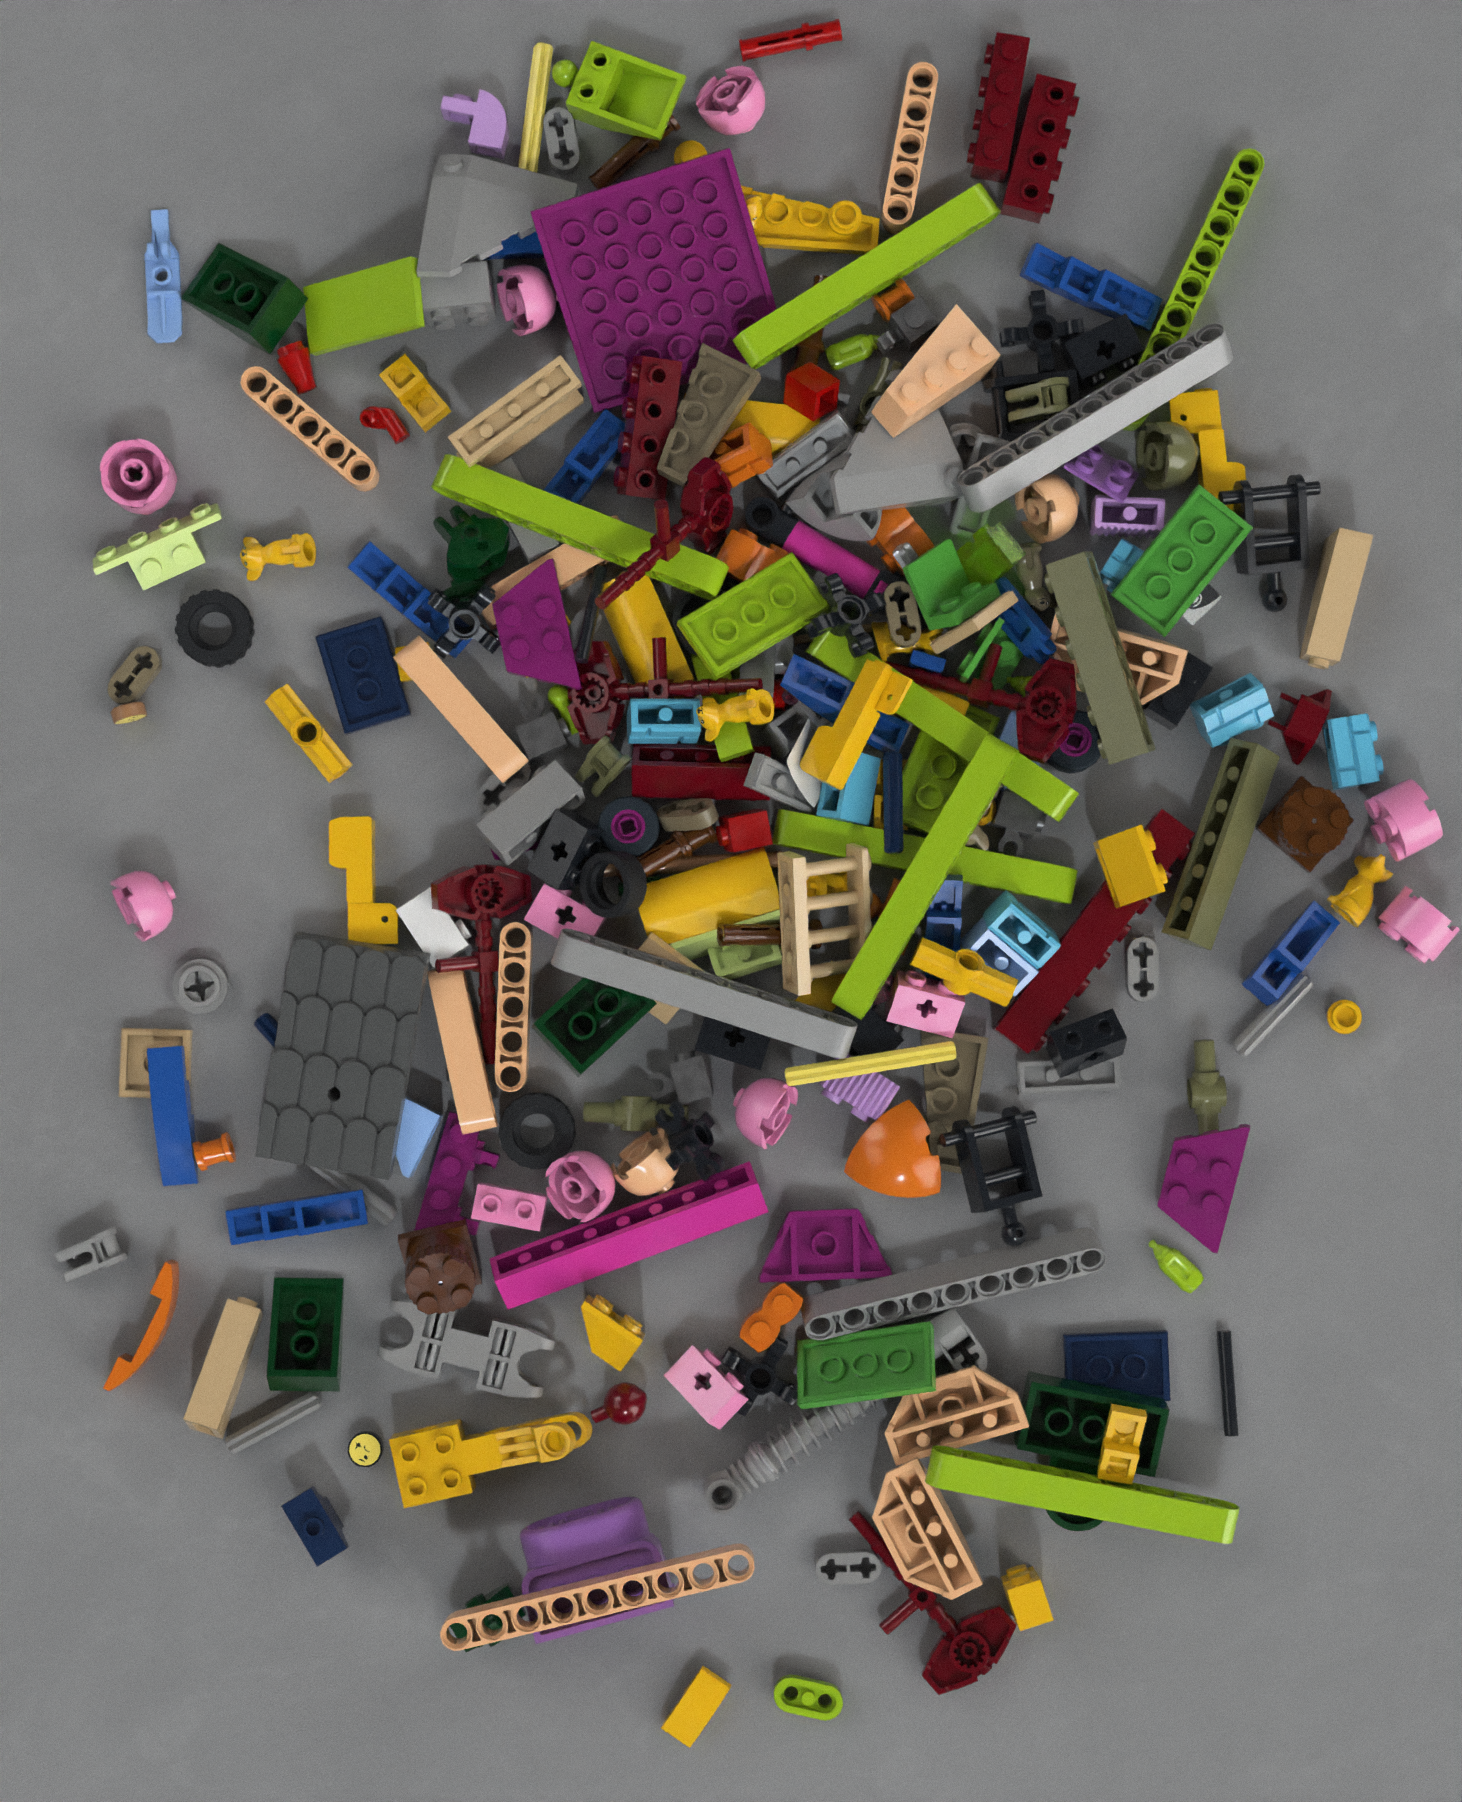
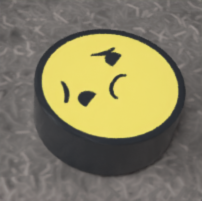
(365, 1449)

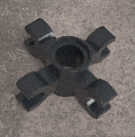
(1024, 335)
(444, 605)
(837, 624)
(690, 1140)
(745, 1366)

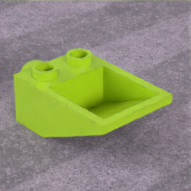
(627, 91)

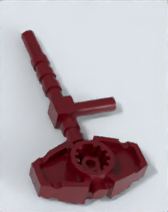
(705, 514)
(598, 705)
(1040, 715)
(477, 895)
(967, 1646)

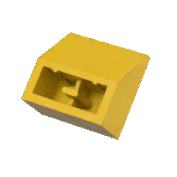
(1130, 865)

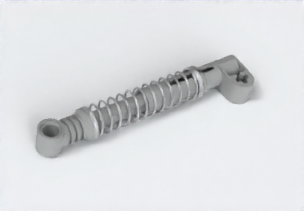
(764, 1461)

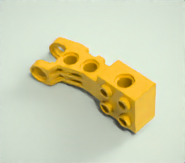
(442, 1460)

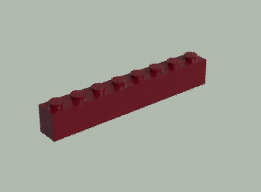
(1085, 947)

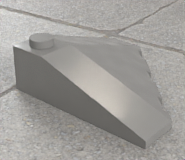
(477, 207)
(899, 471)

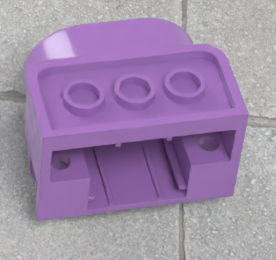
(586, 1546)

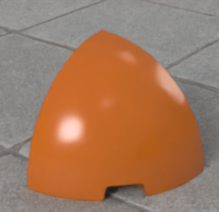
(895, 1155)

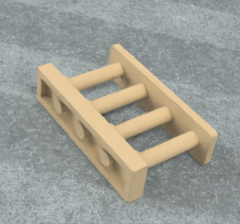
(519, 416)
(796, 906)

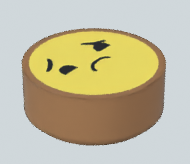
(128, 713)

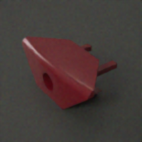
(1303, 722)

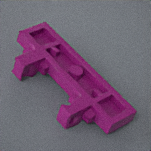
(449, 1173)

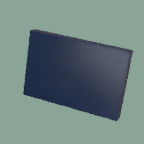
(363, 675)
(1120, 1361)

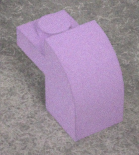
(488, 120)

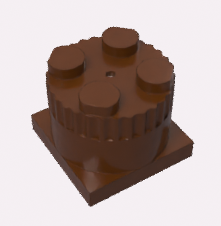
(1306, 823)
(440, 1267)

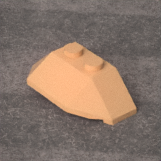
(1153, 662)
(960, 1412)
(924, 1533)

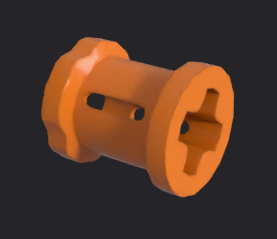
(892, 299)
(214, 1151)

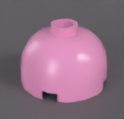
(733, 102)
(526, 298)
(144, 902)
(763, 1110)
(580, 1185)

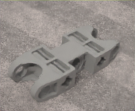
(468, 1350)

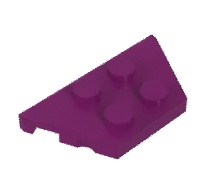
(536, 630)
(1203, 1181)
(823, 1247)

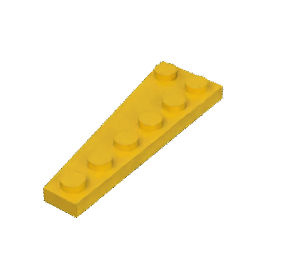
(806, 227)

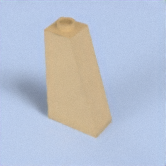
(1334, 596)
(224, 1368)

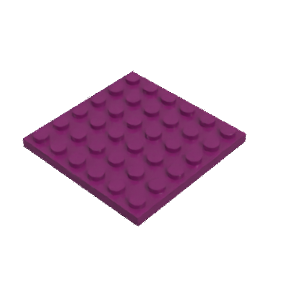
(655, 270)

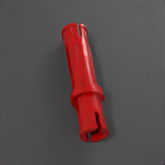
(791, 40)

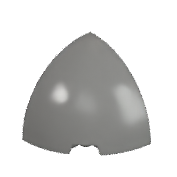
(815, 505)

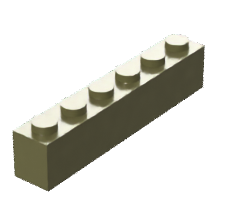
(1099, 657)
(1220, 843)

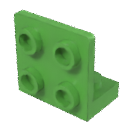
(944, 589)
(1008, 660)

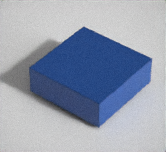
(926, 661)

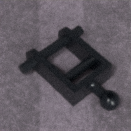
(999, 384)
(1297, 538)
(1023, 1167)

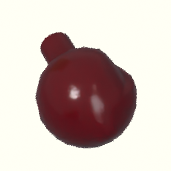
(622, 1404)

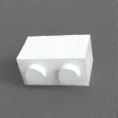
(434, 930)

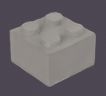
(459, 298)

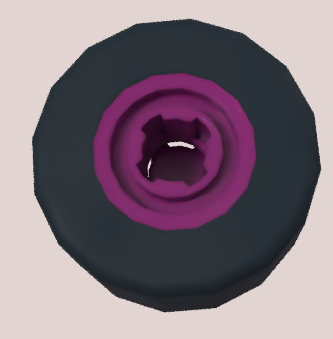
(1077, 752)
(624, 835)

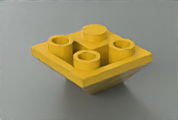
(609, 1334)

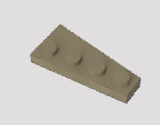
(712, 402)
(952, 1091)

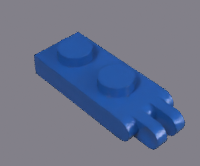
(1025, 627)

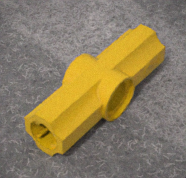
(294, 717)
(963, 972)

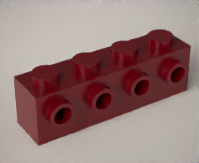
(1000, 107)
(1038, 149)
(649, 418)
(691, 772)

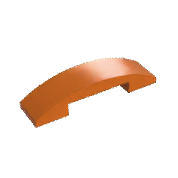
(165, 1288)

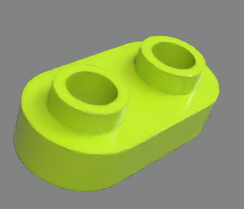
(806, 1699)

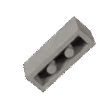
(528, 810)

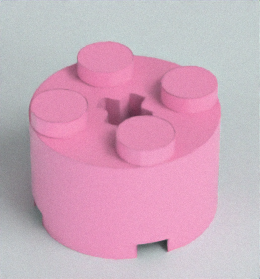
(139, 456)
(1403, 819)
(1417, 925)

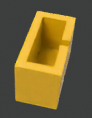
(1026, 1597)

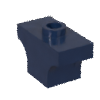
(316, 1525)

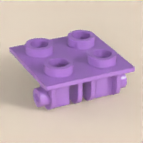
(1103, 472)

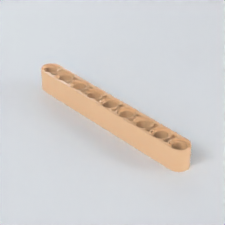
(585, 1609)

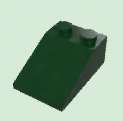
(245, 297)
(589, 1022)
(306, 1334)

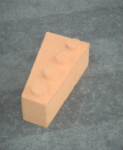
(939, 371)

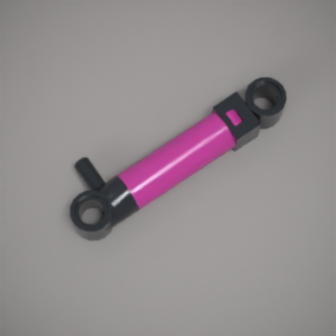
(820, 552)

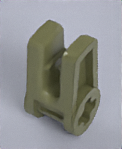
(1051, 396)
(606, 761)

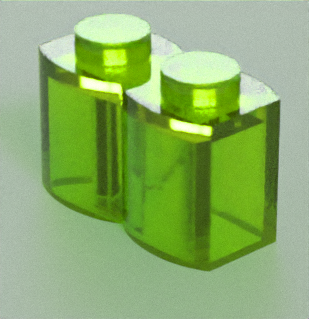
(990, 554)

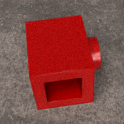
(811, 391)
(744, 830)

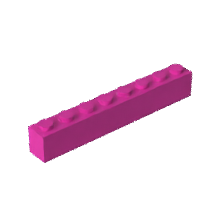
(628, 1235)

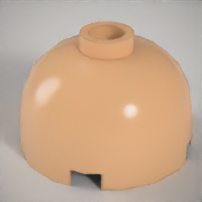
(1049, 507)
(644, 1165)

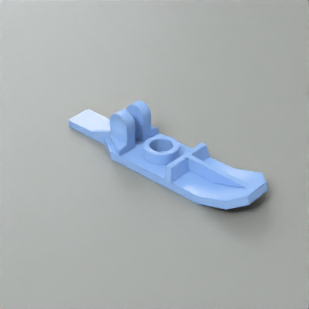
(163, 297)

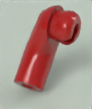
(384, 419)

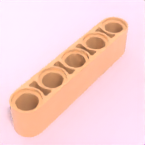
(909, 132)
(298, 417)
(570, 566)
(461, 709)
(507, 990)
(462, 1051)

